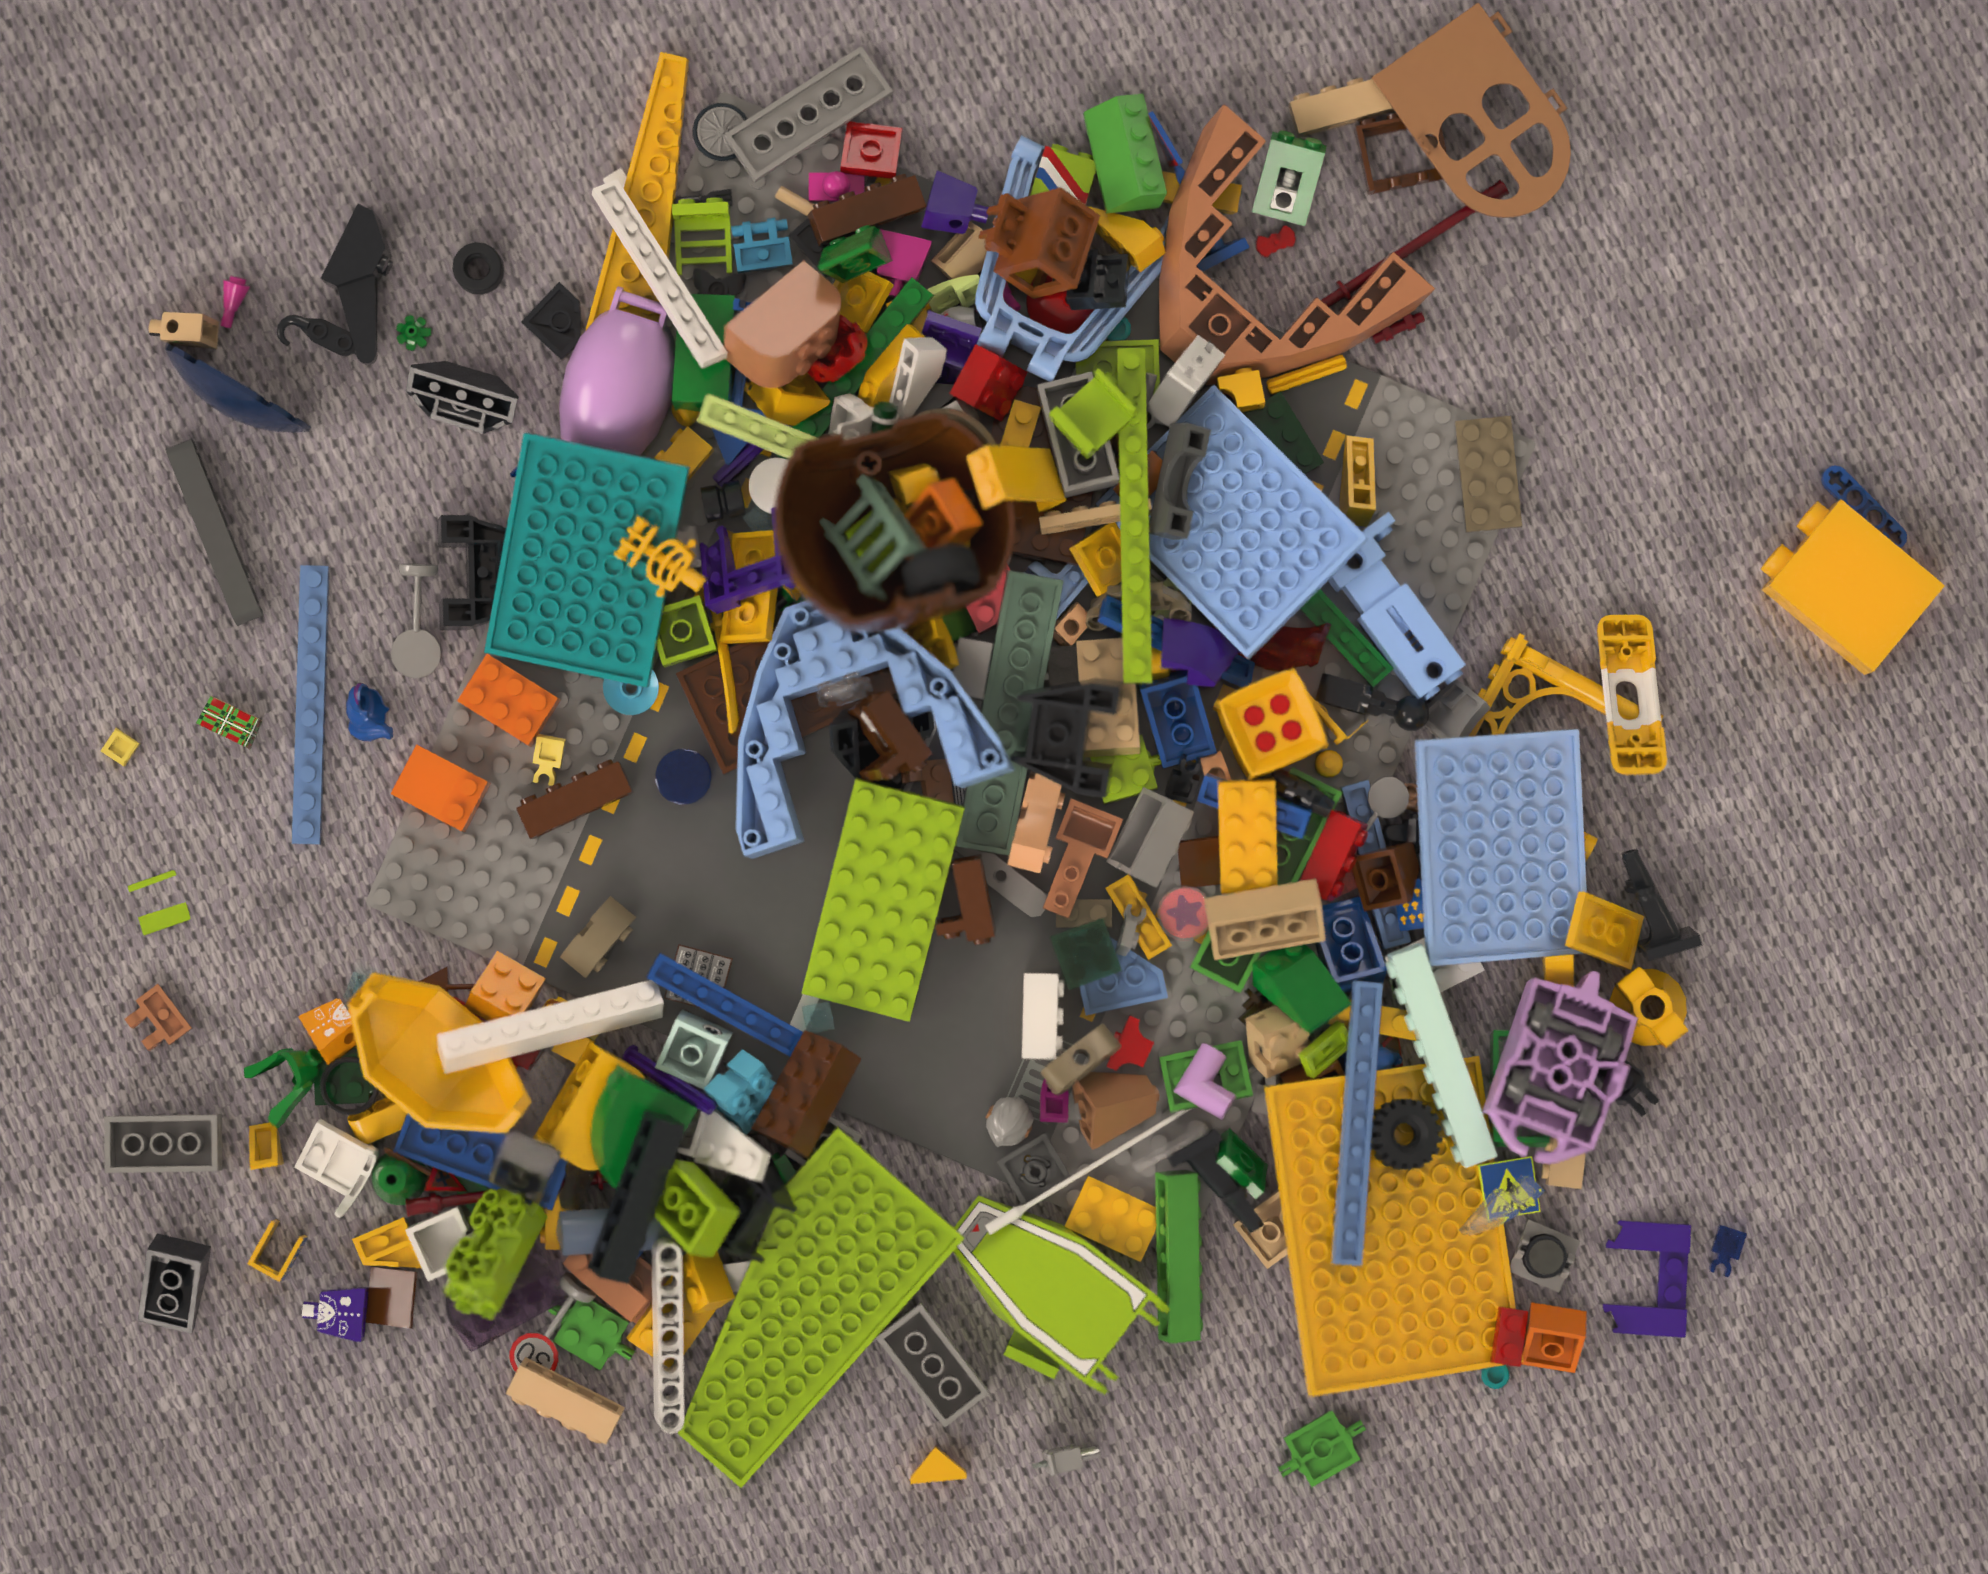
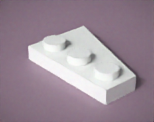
(730, 1150)

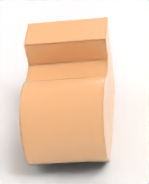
(1070, 625)
(1215, 765)

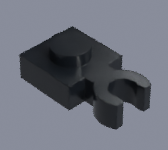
(1184, 783)

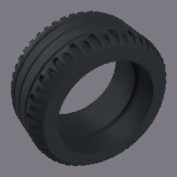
(939, 567)

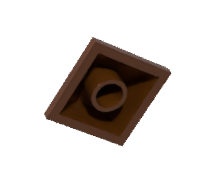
(1386, 876)

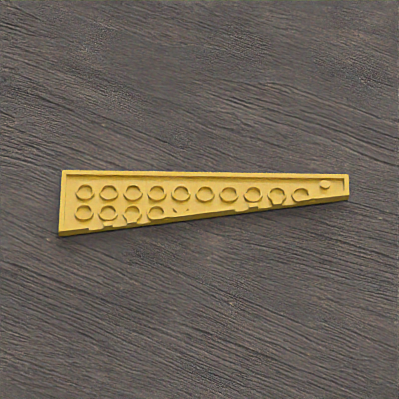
(649, 185)

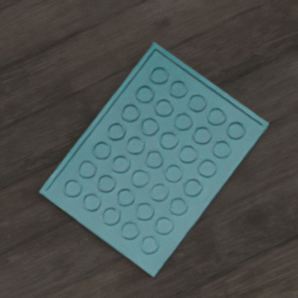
(559, 584)

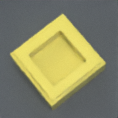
(120, 747)

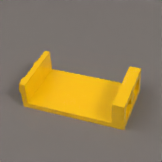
(1016, 475)

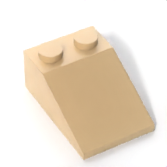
(1269, 1237)

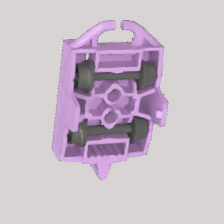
(1576, 1108)

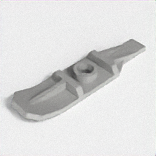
(1015, 886)

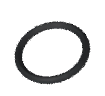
(328, 1101)

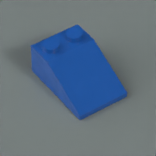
(1177, 719)
(1350, 945)

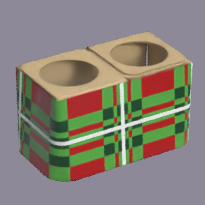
(229, 722)

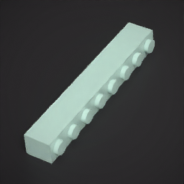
(1441, 1054)

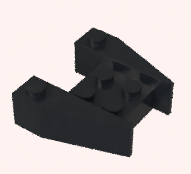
(1061, 730)
(756, 1203)

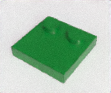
(1242, 1163)

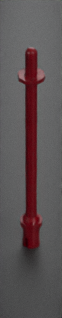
(1497, 191)
(436, 1203)

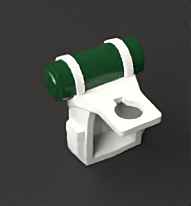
(856, 418)

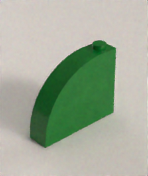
(620, 1114)

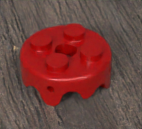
(843, 355)

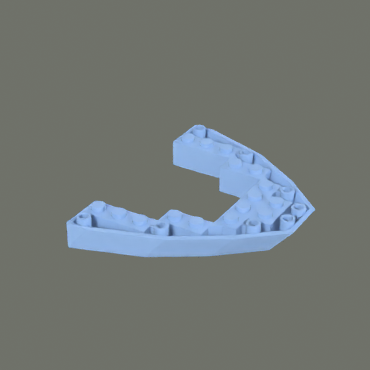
(816, 650)

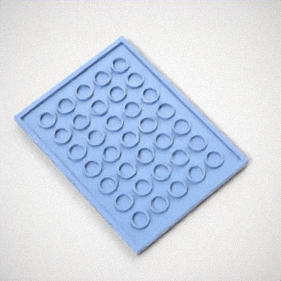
(1256, 532)
(1500, 844)

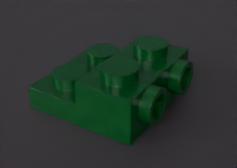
(344, 1083)

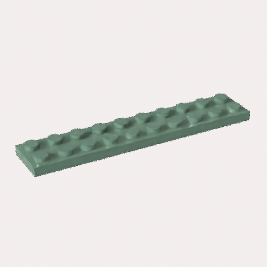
(1016, 665)

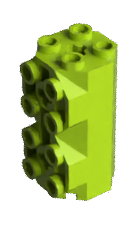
(489, 1261)

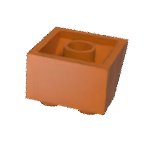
(1554, 1337)

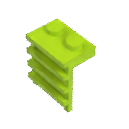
(707, 216)

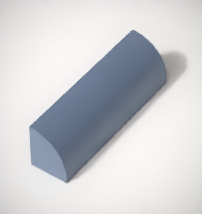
(580, 1230)

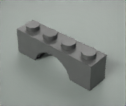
(1183, 451)

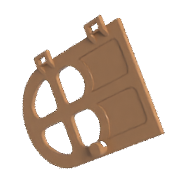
(1450, 77)

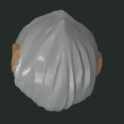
(1009, 1121)

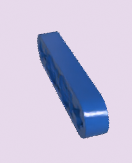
(1867, 503)

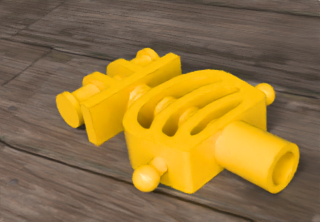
(684, 573)

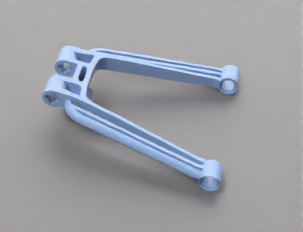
(1005, 323)

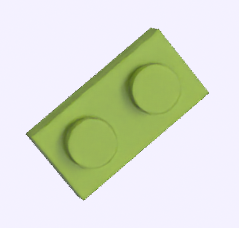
(1324, 1049)

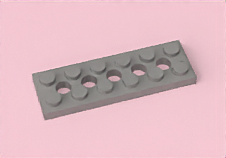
(808, 95)

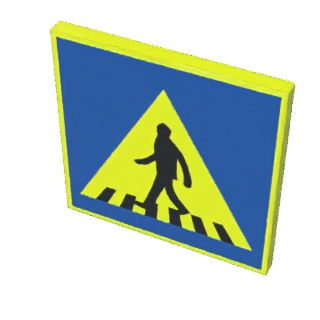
(1503, 1176)

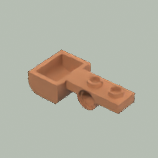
(1086, 833)

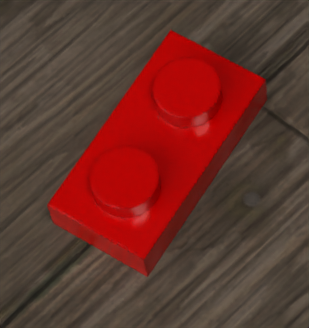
(1509, 1336)

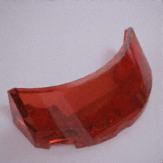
(1291, 648)

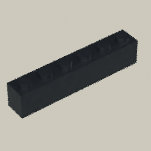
(636, 1197)

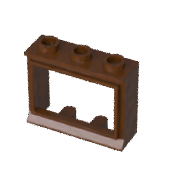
(1371, 128)

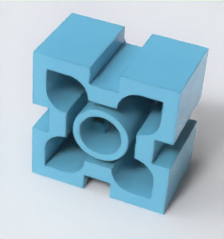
(741, 1090)

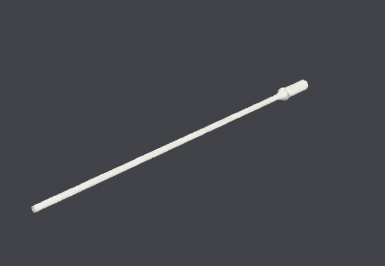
(1016, 1212)

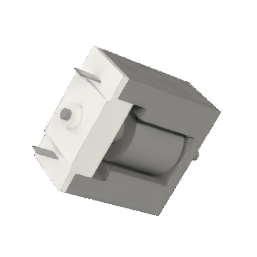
(1184, 381)

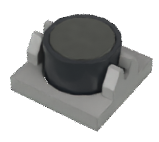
(1545, 1256)

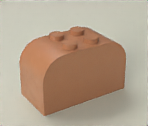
(785, 328)

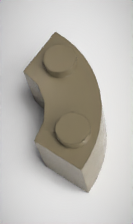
(598, 937)

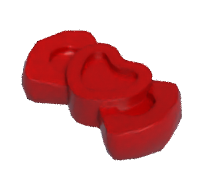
(1267, 245)

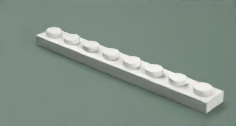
(659, 273)

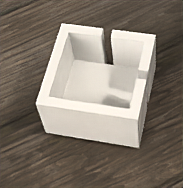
(435, 1239)

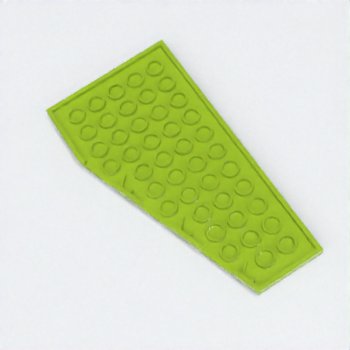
(814, 1303)

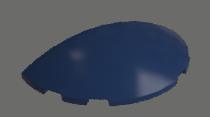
(231, 396)

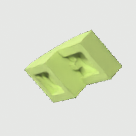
(953, 292)

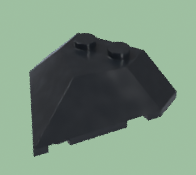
(856, 751)

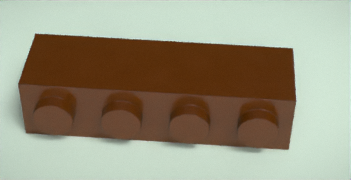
(873, 208)
(575, 799)

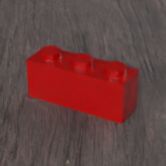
(1335, 854)

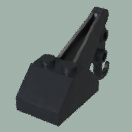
(354, 272)

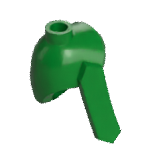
(305, 1070)

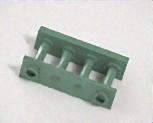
(896, 527)

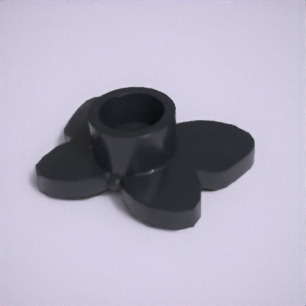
(710, 285)

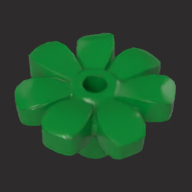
(416, 337)

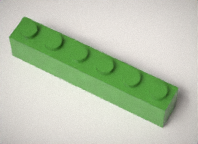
(1178, 1255)

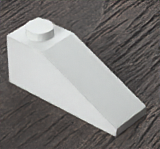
(916, 373)

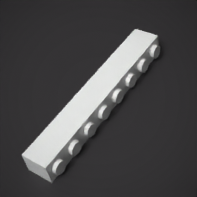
(549, 1026)

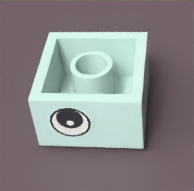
(694, 1049)

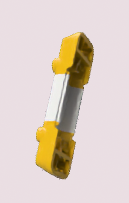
(1630, 656)

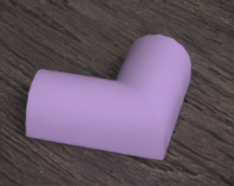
(1198, 1082)

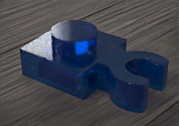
(1728, 1245)

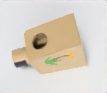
(186, 329)

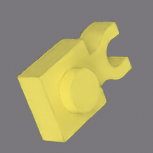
(548, 754)

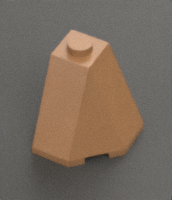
(1113, 1104)

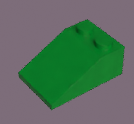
(855, 255)
(1299, 986)

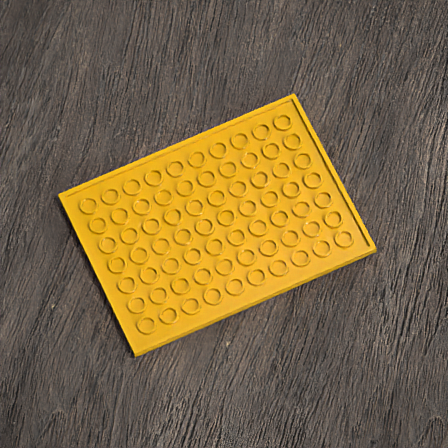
(1423, 1288)

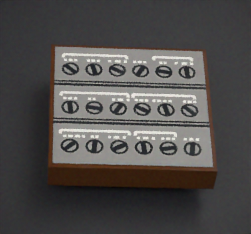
(707, 964)

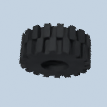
(1424, 1128)

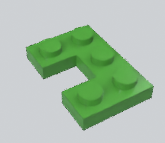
(1233, 1074)

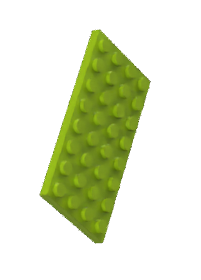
(883, 899)

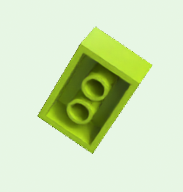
(695, 1210)

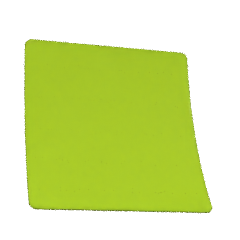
(162, 918)

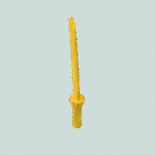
(727, 674)

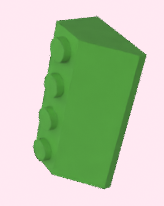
(1125, 154)

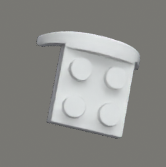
(338, 1162)

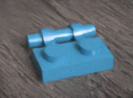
(763, 253)

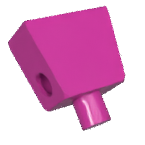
(908, 258)

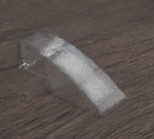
(1503, 1205)

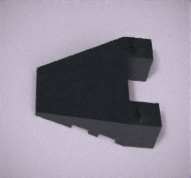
(483, 558)

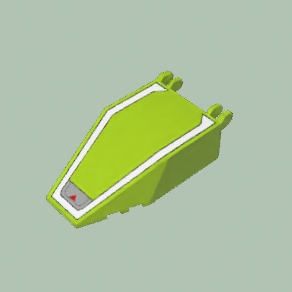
(1052, 1287)

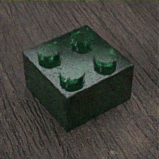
(1085, 953)

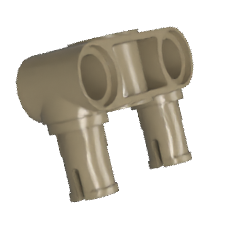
(1065, 1072)

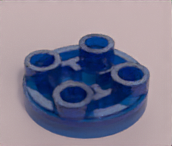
(683, 776)

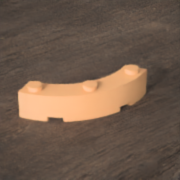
(1035, 823)

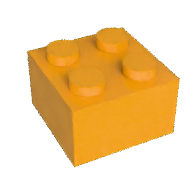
(504, 989)

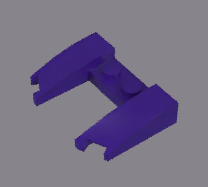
(727, 585)
(1670, 1313)

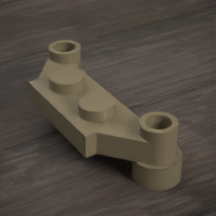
(1160, 599)

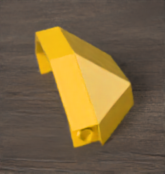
(399, 1054)

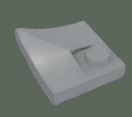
(1455, 711)

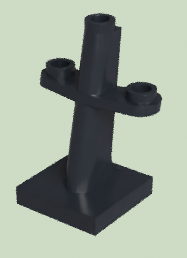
(1664, 935)
(1202, 1159)

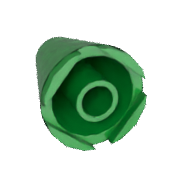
(409, 1182)

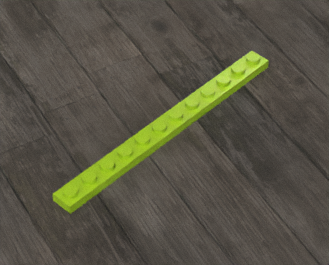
(1134, 522)

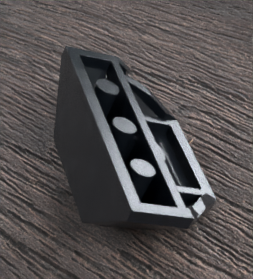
(462, 396)

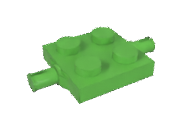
(592, 1332)
(1321, 1448)

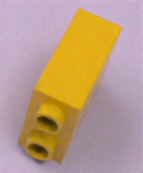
(1849, 584)

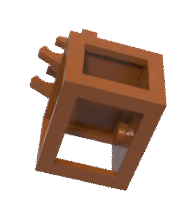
(1042, 232)

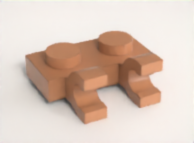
(934, 780)
(164, 1016)

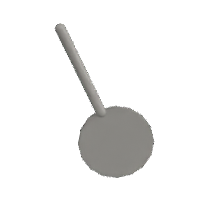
(1387, 798)

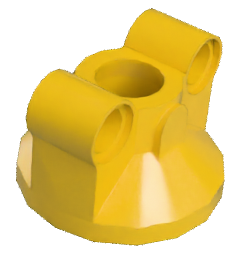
(1644, 982)

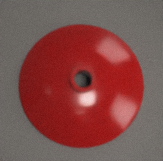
(1055, 313)

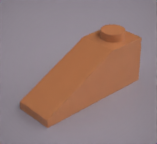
(621, 1296)

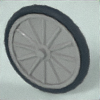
(710, 129)

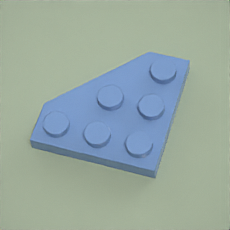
(1134, 985)

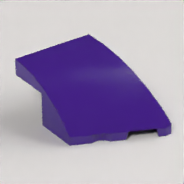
(956, 337)
(1198, 649)

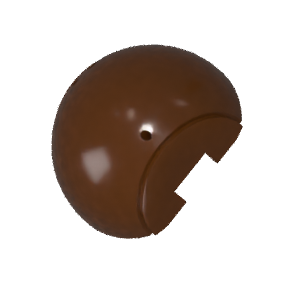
(823, 484)

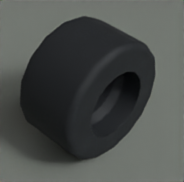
(465, 256)

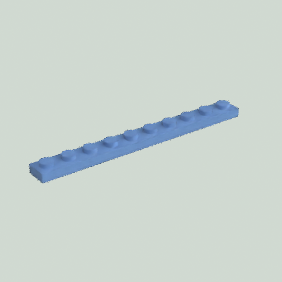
(310, 705)
(1357, 1123)

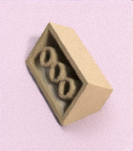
(1265, 919)

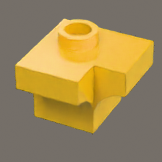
(1244, 389)

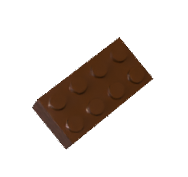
(806, 1093)

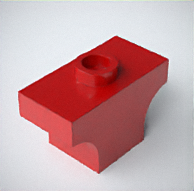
(1134, 1046)

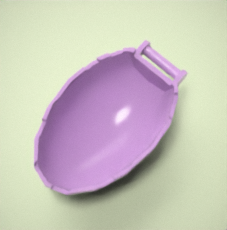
(619, 379)

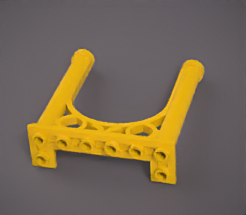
(1566, 681)

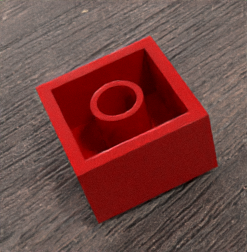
(988, 382)

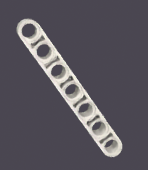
(674, 1347)

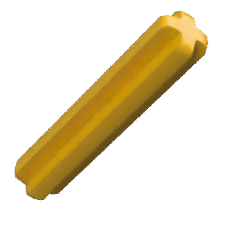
(1306, 374)

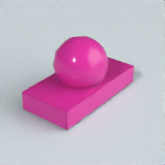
(834, 184)

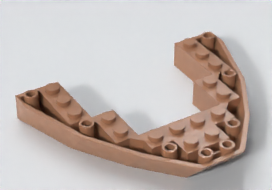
(1197, 306)

